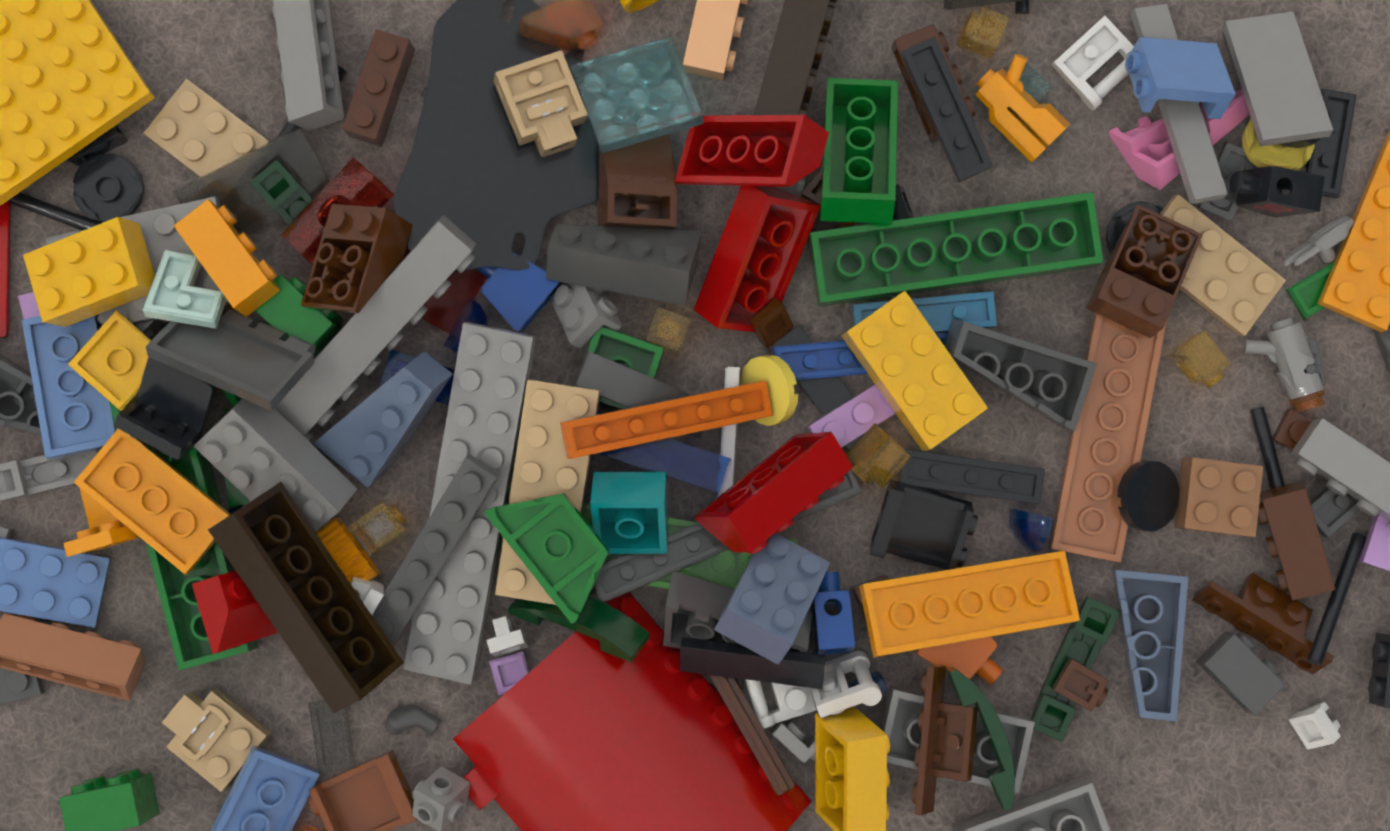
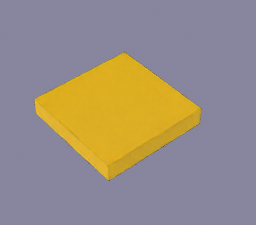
(114, 360)

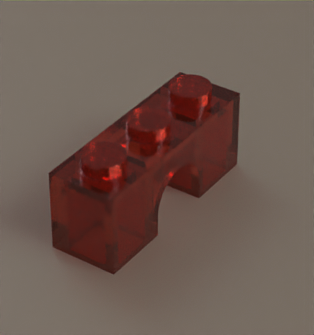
(351, 186)

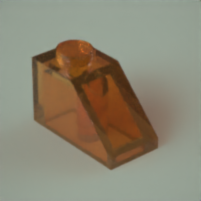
(563, 24)

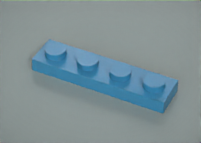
(941, 310)

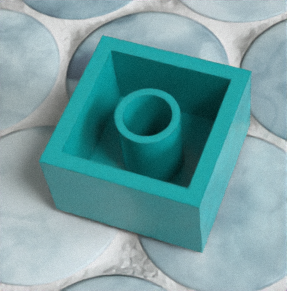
(631, 511)

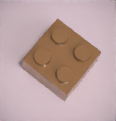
(1219, 497)

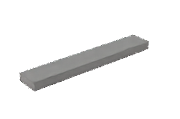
(1183, 120)

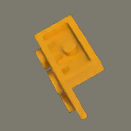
(103, 532)

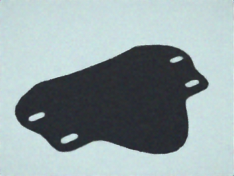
(468, 154)

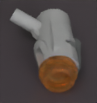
(1297, 362)

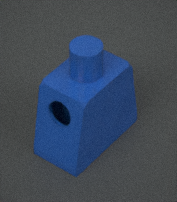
(518, 293)
(835, 632)

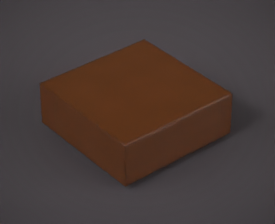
(771, 323)

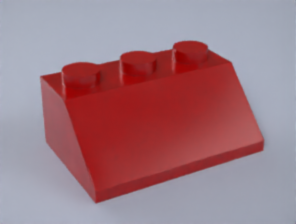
(230, 612)

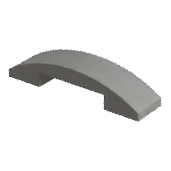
(41, 474)

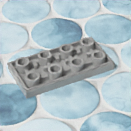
(1277, 79)

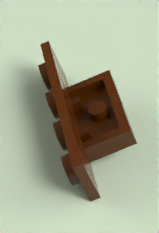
(1266, 616)
(945, 740)

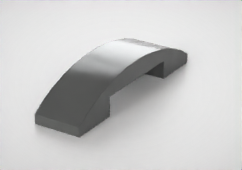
(624, 384)

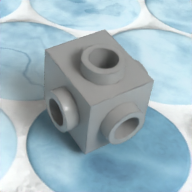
(440, 799)

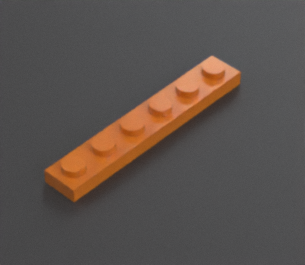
(665, 419)

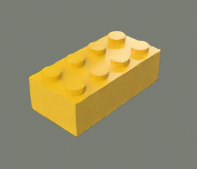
(914, 372)

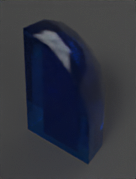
(471, 313)
(1030, 528)

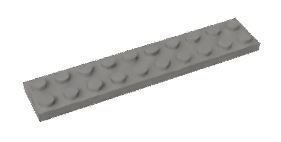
(486, 424)

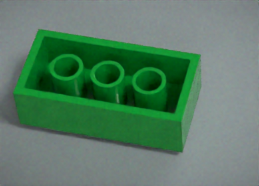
(860, 151)

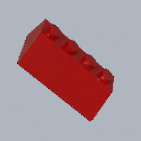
(751, 150)
(755, 255)
(776, 492)

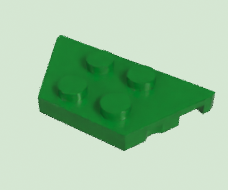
(554, 546)

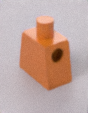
(966, 657)

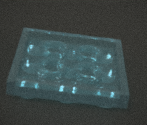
(637, 95)

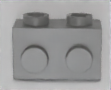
(583, 312)

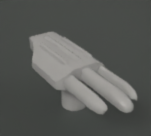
(1322, 242)

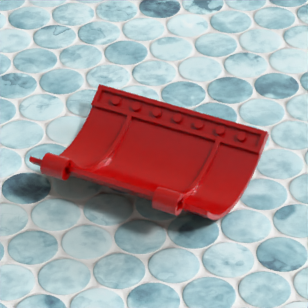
(620, 747)

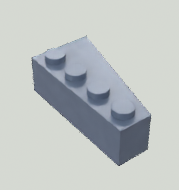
(381, 425)
(1152, 638)

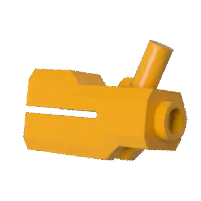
(1016, 113)

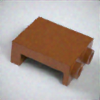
(365, 797)

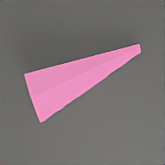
(1150, 149)

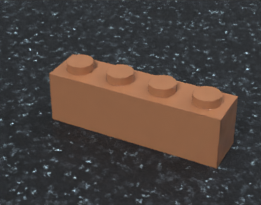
(70, 656)

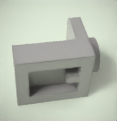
(793, 739)

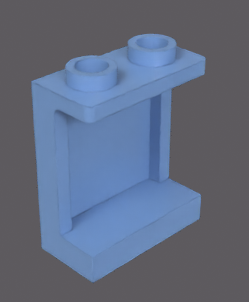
(1179, 72)

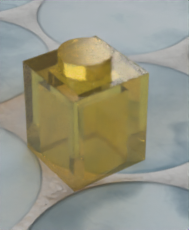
(668, 330)
(877, 456)

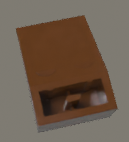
(638, 186)
(355, 257)
(1144, 272)

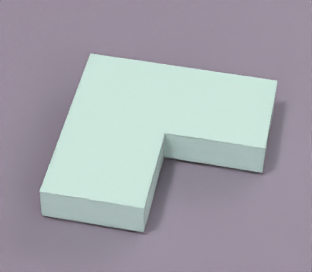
(176, 298)

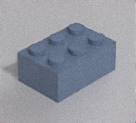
(772, 598)

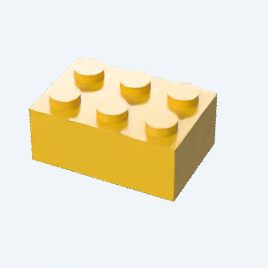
(90, 272)
(851, 772)

